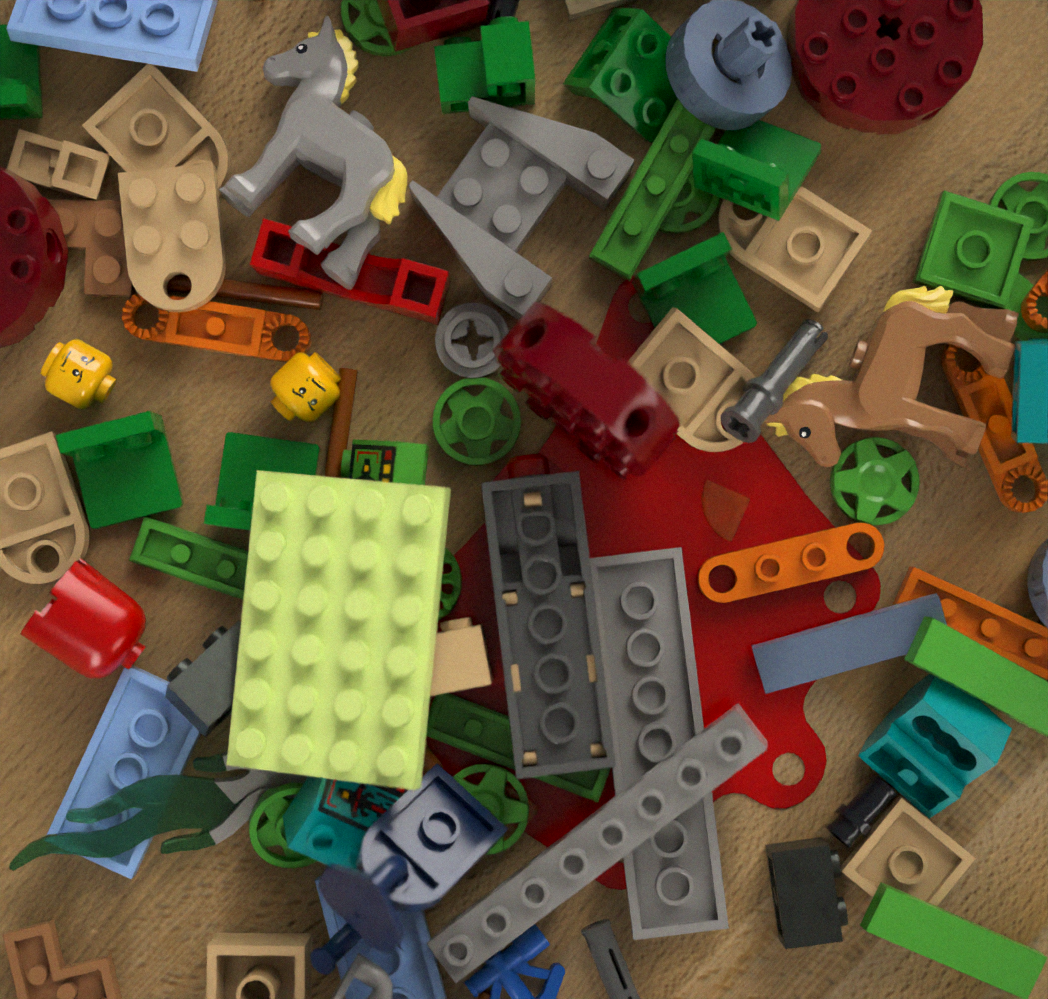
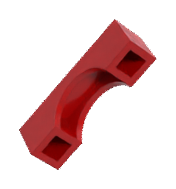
(382, 283)

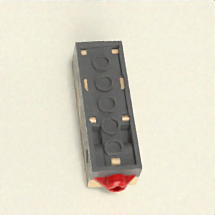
(547, 619)

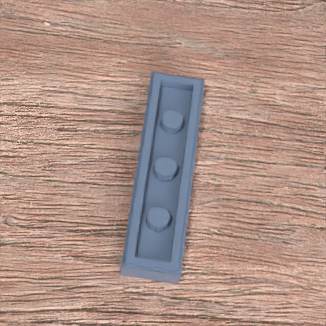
(843, 644)

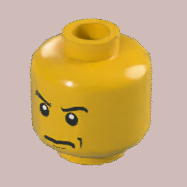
(78, 374)
(304, 387)

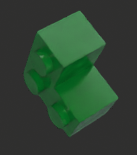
(489, 69)

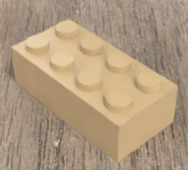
(259, 966)

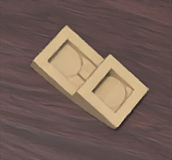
(59, 165)

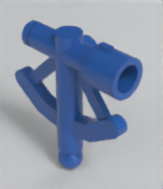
(503, 969)

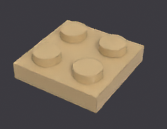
(907, 855)

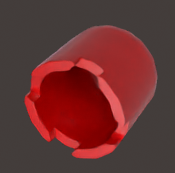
(89, 624)

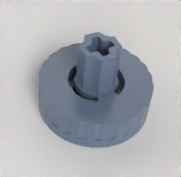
(747, 52)

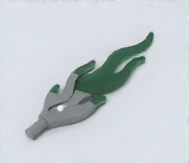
(167, 805)

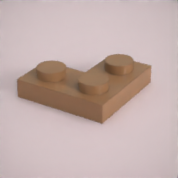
(99, 231)
(42, 973)

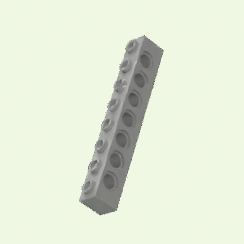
(598, 842)

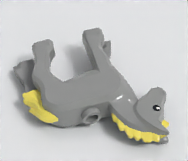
(330, 145)

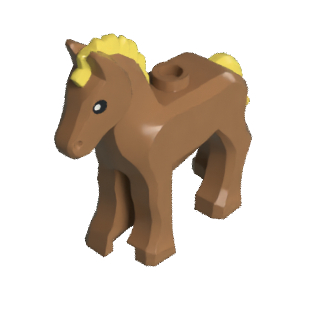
(890, 377)

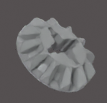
(456, 325)

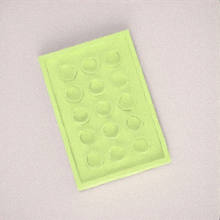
(339, 628)

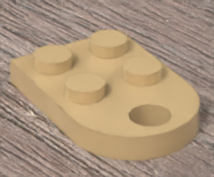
(156, 128)
(173, 230)
(802, 251)
(693, 378)
(39, 510)

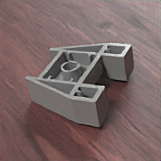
(506, 191)

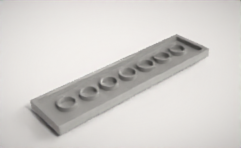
(653, 711)

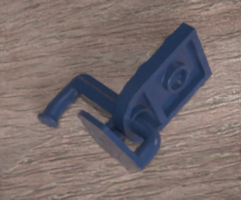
(426, 840)

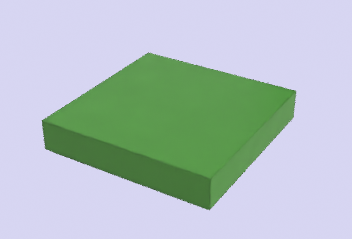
(973, 250)

